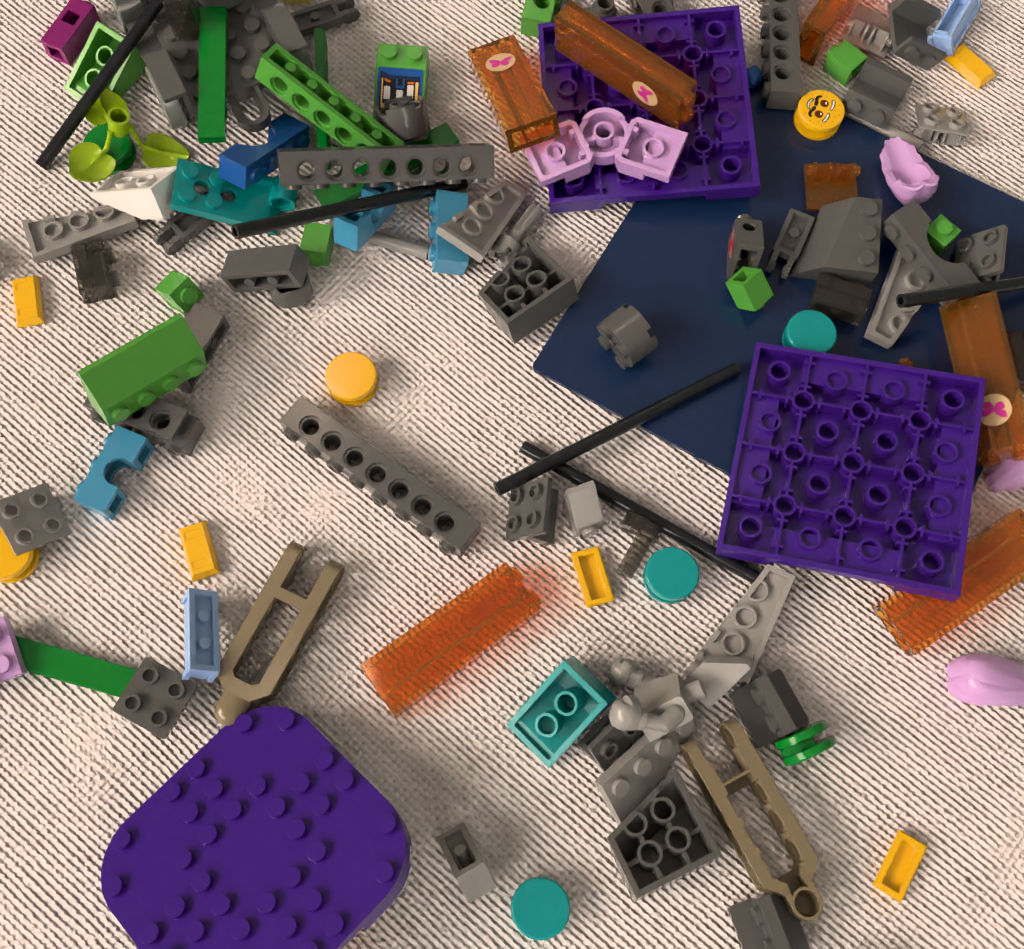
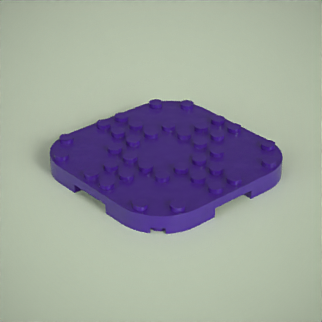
(258, 846)

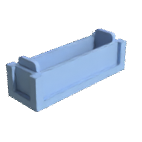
(954, 25)
(201, 634)

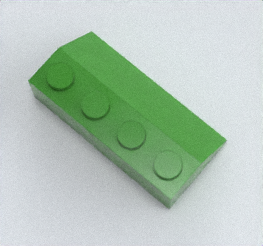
(143, 370)

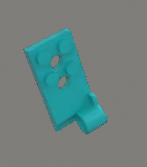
(256, 202)

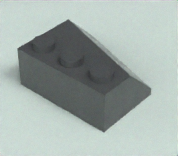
(843, 241)
(528, 291)
(662, 840)

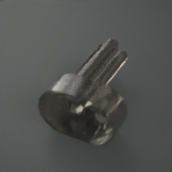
(645, 534)

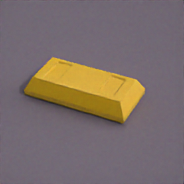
(970, 66)
(28, 301)
(199, 550)
(592, 577)
(899, 865)

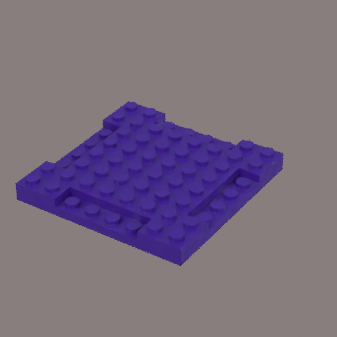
(720, 142)
(854, 469)

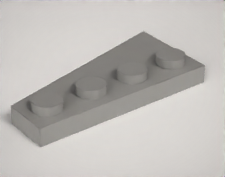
(482, 223)
(56, 236)
(887, 318)
(751, 619)
(639, 770)

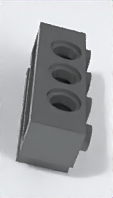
(162, 424)

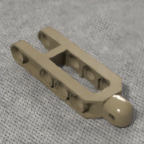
(241, 696)
(794, 886)

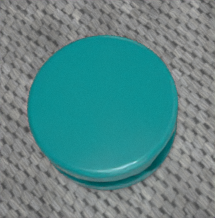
(810, 331)
(671, 575)
(540, 908)

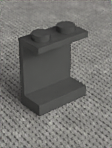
(908, 32)
(876, 93)

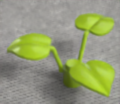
(92, 164)

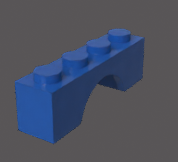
(249, 164)

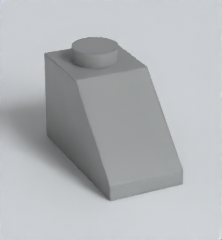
(583, 509)
(717, 674)
(466, 862)

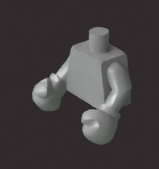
(657, 703)

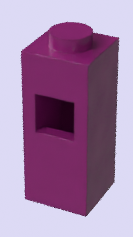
(70, 31)

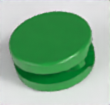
(120, 149)
(801, 744)

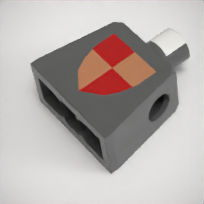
(748, 236)

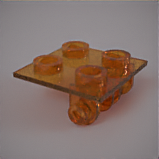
(829, 183)

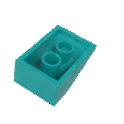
(561, 711)

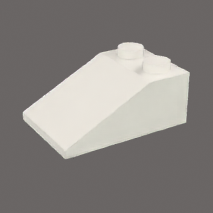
(139, 192)

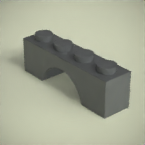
(908, 233)

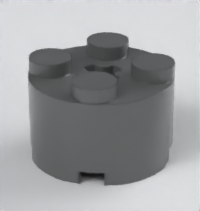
(405, 118)
(626, 335)

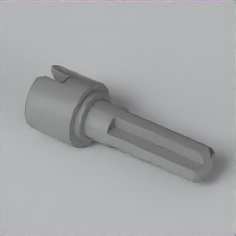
(510, 242)

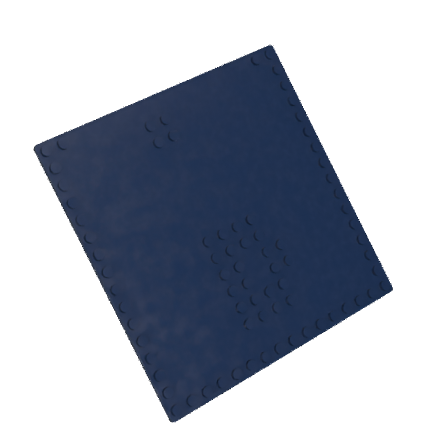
(674, 268)

